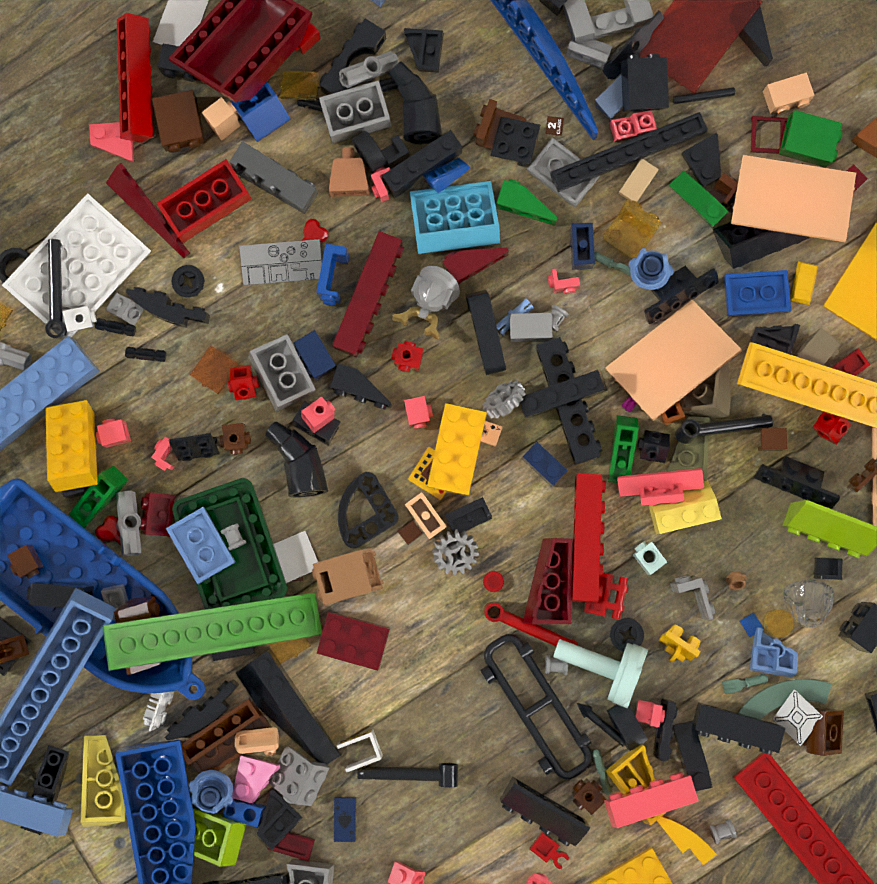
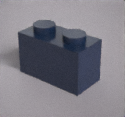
(582, 246)
(314, 355)
(544, 464)

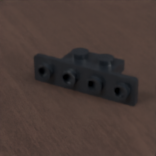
(678, 290)
(798, 480)

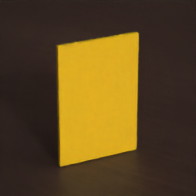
(856, 291)

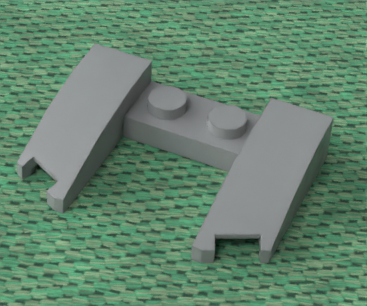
(588, 28)

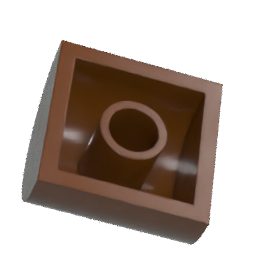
(826, 733)

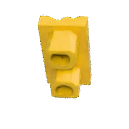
(679, 648)

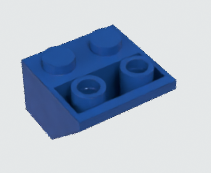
(262, 113)

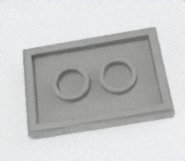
(554, 157)

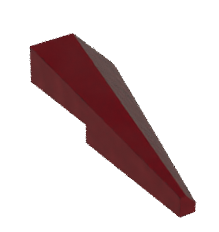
(129, 191)

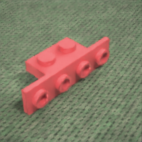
(661, 486)

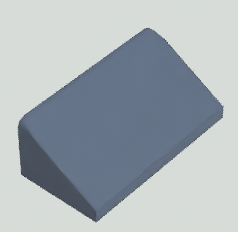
(611, 99)

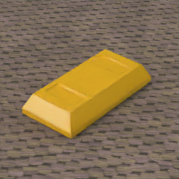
(803, 283)

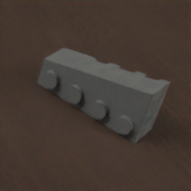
(273, 177)

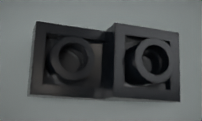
(627, 725)

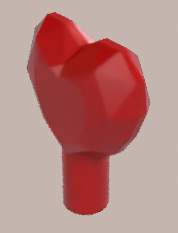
(313, 231)
(108, 530)

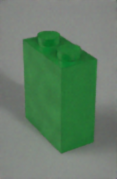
(811, 139)

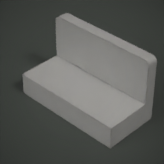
(590, 52)
(530, 327)

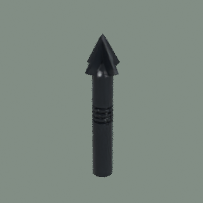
(586, 711)

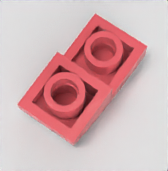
(632, 126)

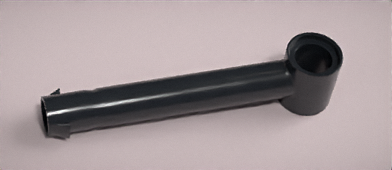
(55, 288)
(721, 427)
(446, 774)

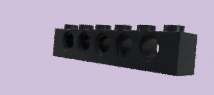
(578, 452)

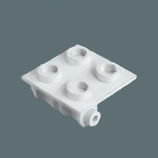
(157, 717)

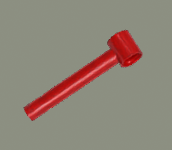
(532, 629)

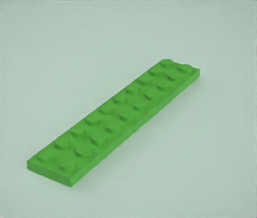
(211, 631)

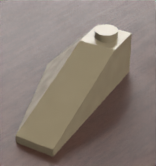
(710, 397)

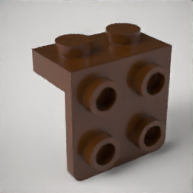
(487, 130)
(860, 480)

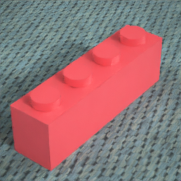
(650, 800)

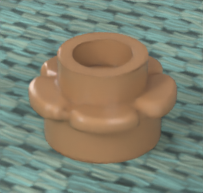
(736, 580)

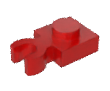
(547, 848)

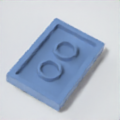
(200, 545)

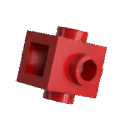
(412, 362)
(243, 382)
(831, 427)

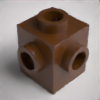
(229, 433)
(593, 801)

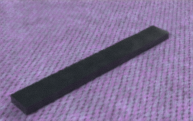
(628, 152)

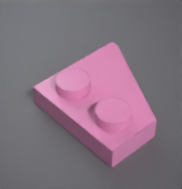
(252, 777)

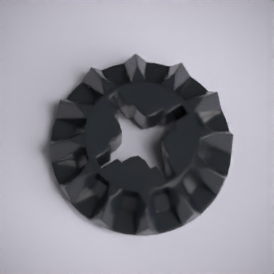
(191, 272)
(623, 624)

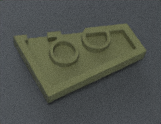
(693, 454)

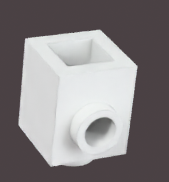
(79, 318)

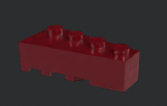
(552, 584)

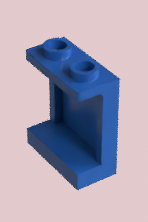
(331, 255)

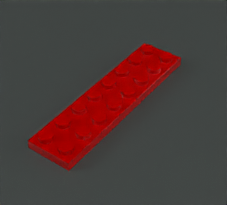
(799, 823)

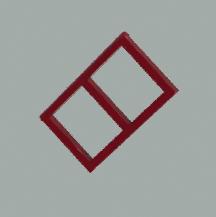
(753, 133)

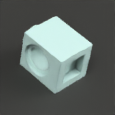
(657, 562)

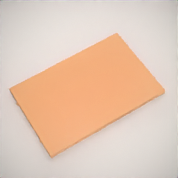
(793, 198)
(673, 359)

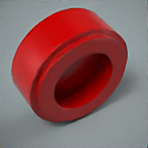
(493, 581)

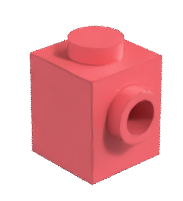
(418, 412)
(318, 414)
(112, 433)

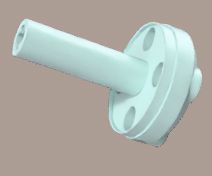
(623, 672)

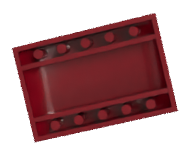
(242, 44)

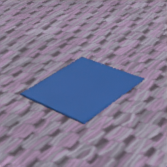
(750, 624)

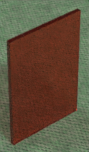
(697, 36)

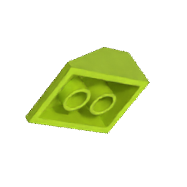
(217, 838)

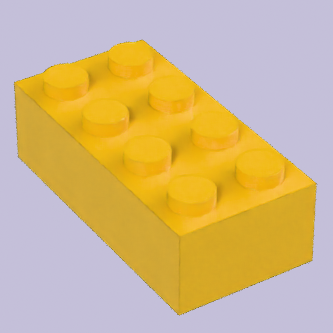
(71, 446)
(456, 449)

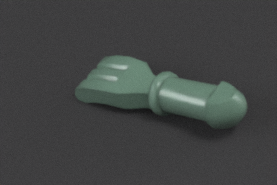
(609, 262)
(736, 685)
(601, 769)

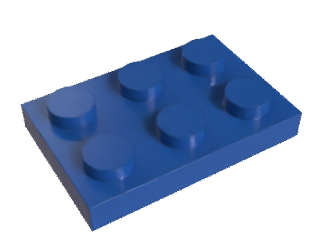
(757, 293)

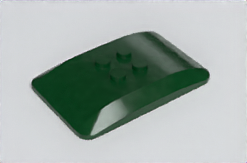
(256, 567)

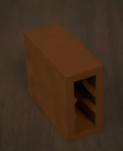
(179, 121)

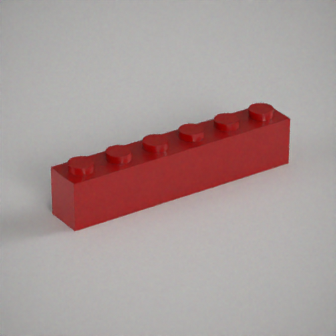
(134, 78)
(586, 537)

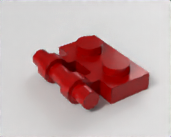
(600, 608)

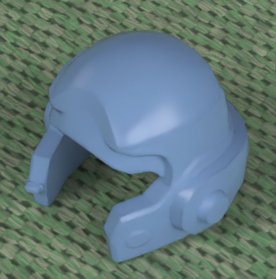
(650, 269)
(211, 791)

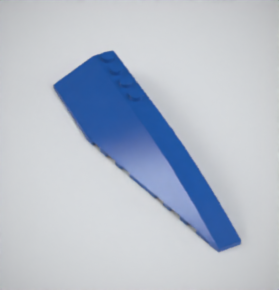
(546, 54)
(158, 811)

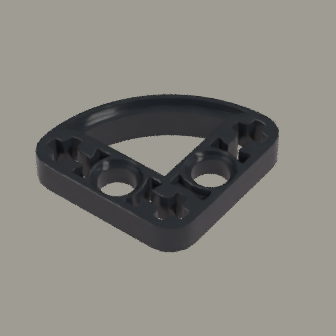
(378, 518)

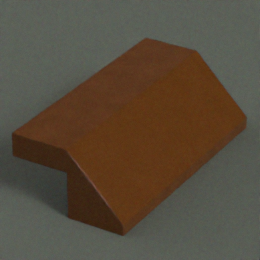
(215, 744)

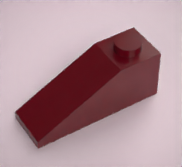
(470, 262)

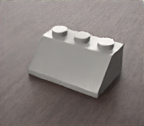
(355, 111)
(281, 372)

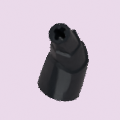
(420, 107)
(301, 464)

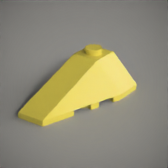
(101, 787)

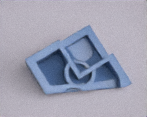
(772, 656)

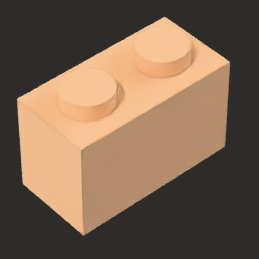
(788, 94)
(222, 118)
(425, 515)

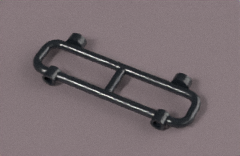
(548, 762)

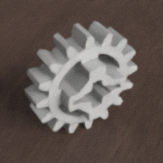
(504, 399)
(452, 544)

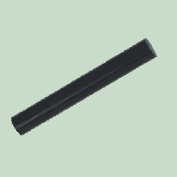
(704, 95)

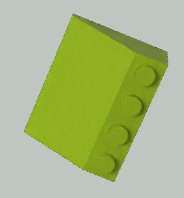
(831, 527)

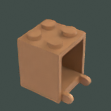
(347, 576)

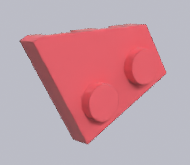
(107, 138)

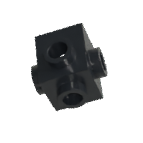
(654, 446)

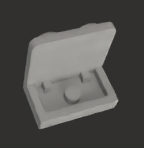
(700, 588)
(298, 777)

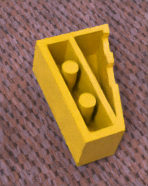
(631, 771)

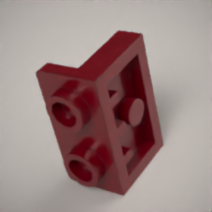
(156, 514)

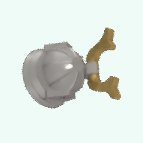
(433, 291)

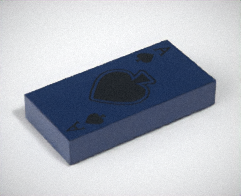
(344, 819)

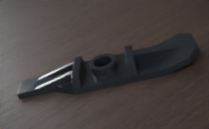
(639, 38)

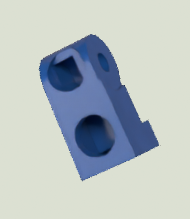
(245, 812)

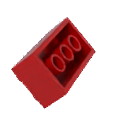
(204, 201)

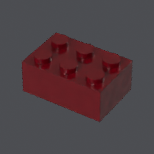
(353, 640)

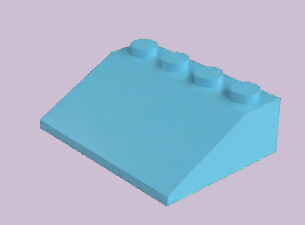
(455, 217)

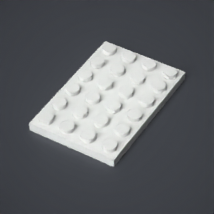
(94, 262)

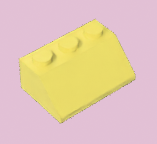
(697, 508)

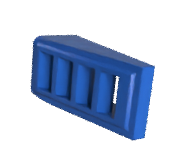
(446, 174)

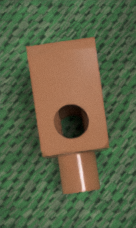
(348, 176)

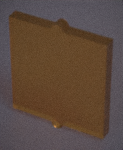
(213, 369)

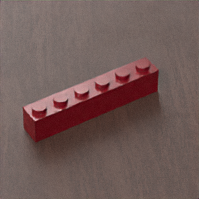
(367, 294)

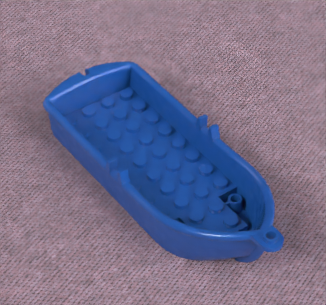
(79, 558)

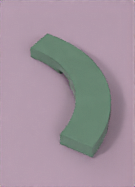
(777, 694)

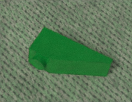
(699, 199)
(520, 201)
(623, 447)
(98, 496)

